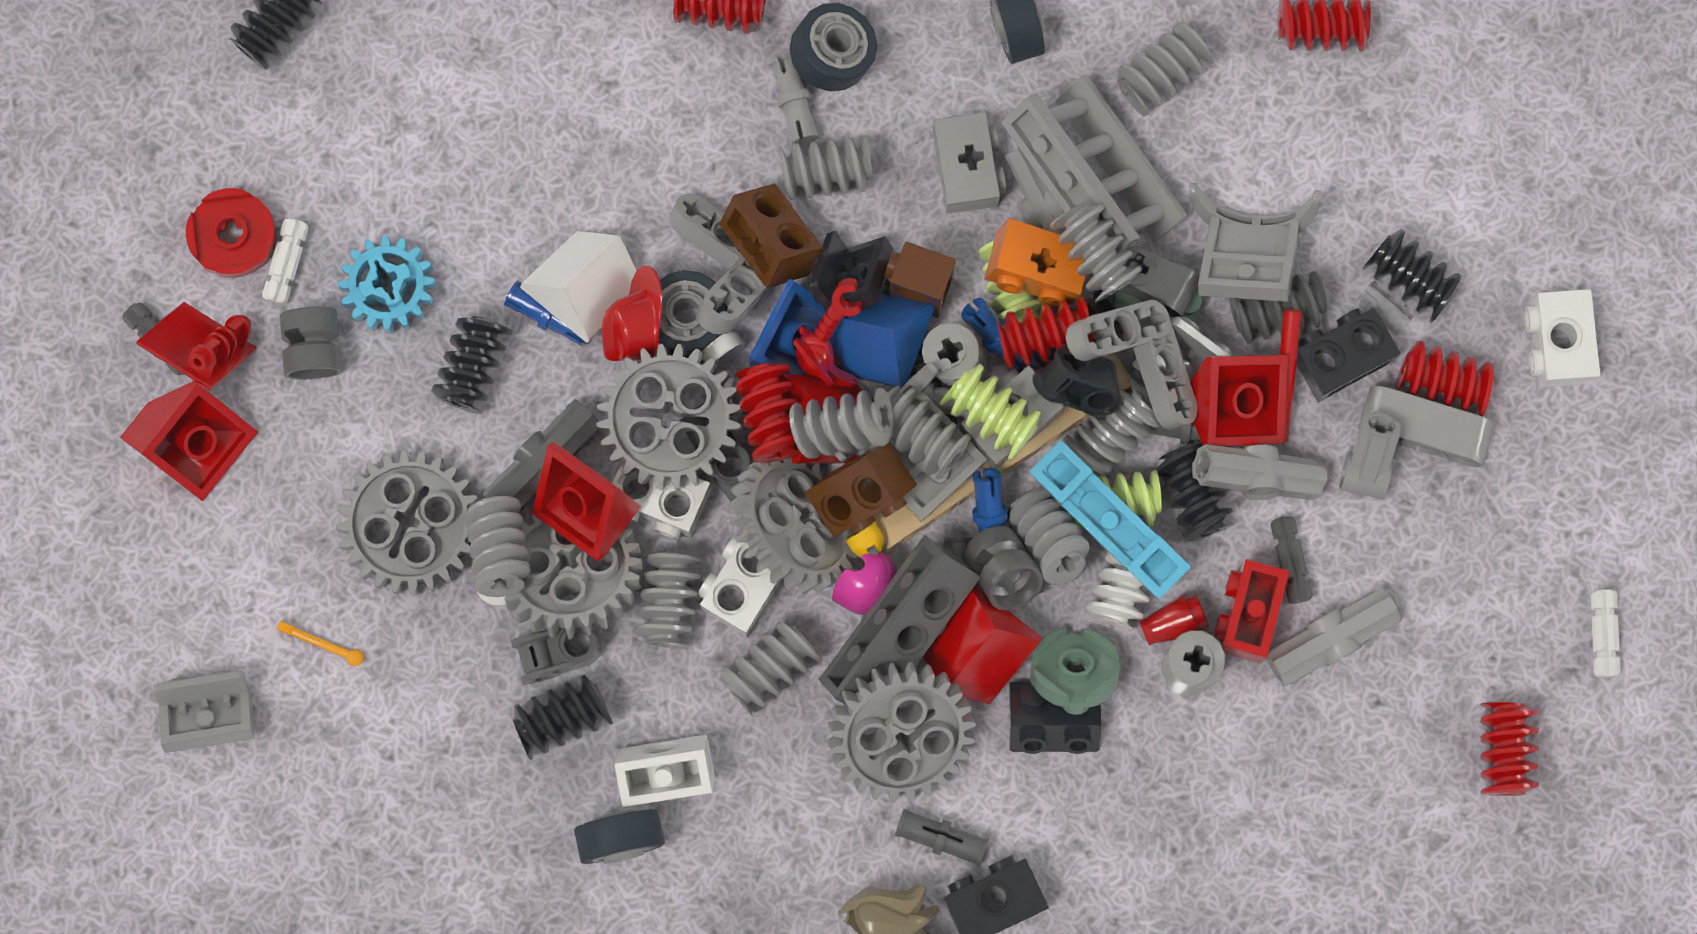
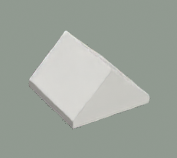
(583, 281)

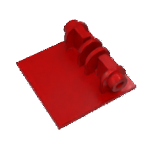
(199, 344)

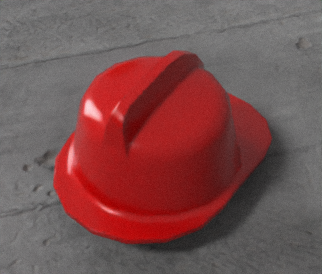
(634, 319)

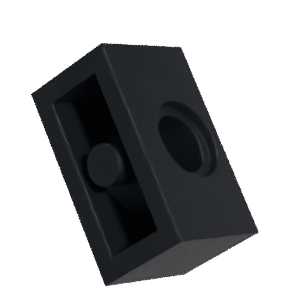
(1022, 895)

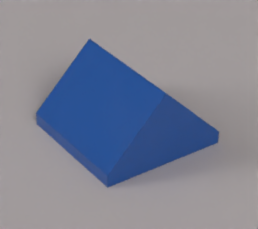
(776, 340)
(883, 340)

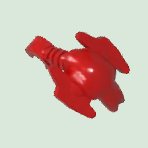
(815, 350)

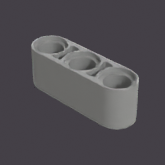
(1433, 426)

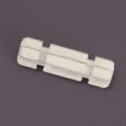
(285, 261)
(1605, 633)

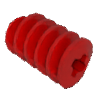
(732, 11)
(1324, 23)
(1040, 333)
(1447, 377)
(767, 411)
(1508, 749)

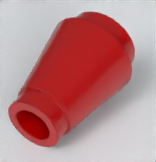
(1174, 619)

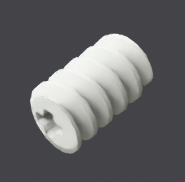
(1117, 596)

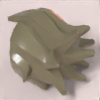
(888, 911)

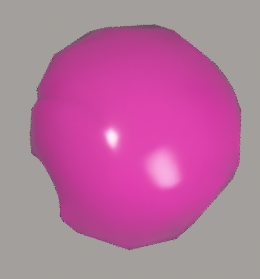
(862, 588)

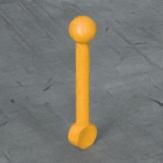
(354, 657)

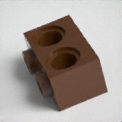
(770, 235)
(920, 275)
(862, 489)

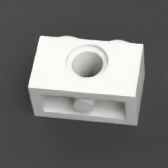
(1574, 315)
(664, 770)

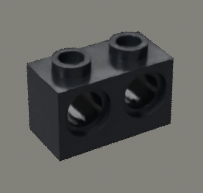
(1350, 362)

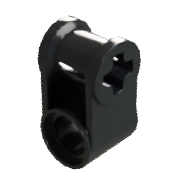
(1079, 384)

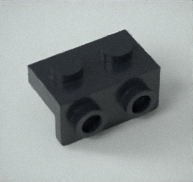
(862, 262)
(1046, 727)

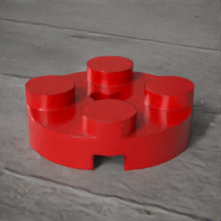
(211, 218)

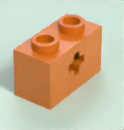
(1015, 272)

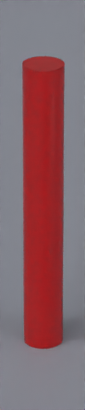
(1289, 347)

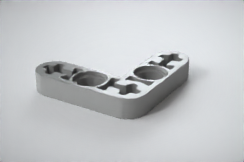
(739, 271)
(1147, 344)

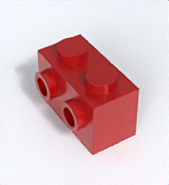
(1252, 611)

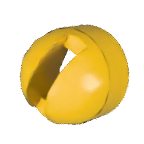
(866, 538)

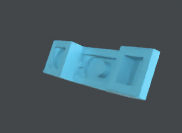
(1109, 520)

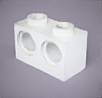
(654, 503)
(754, 586)

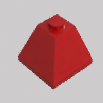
(189, 437)

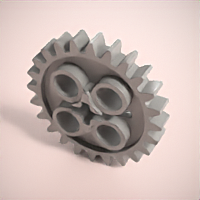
(676, 377)
(372, 506)
(786, 528)
(572, 572)
(878, 707)

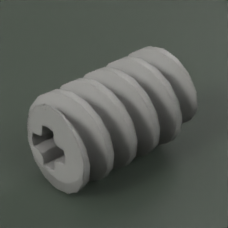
(1162, 66)
(827, 167)
(1095, 249)
(944, 343)
(843, 426)
(1115, 431)
(923, 435)
(1049, 536)
(497, 546)
(667, 599)
(1207, 654)
(769, 666)

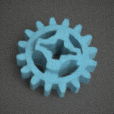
(371, 289)

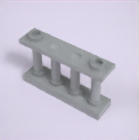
(1069, 176)

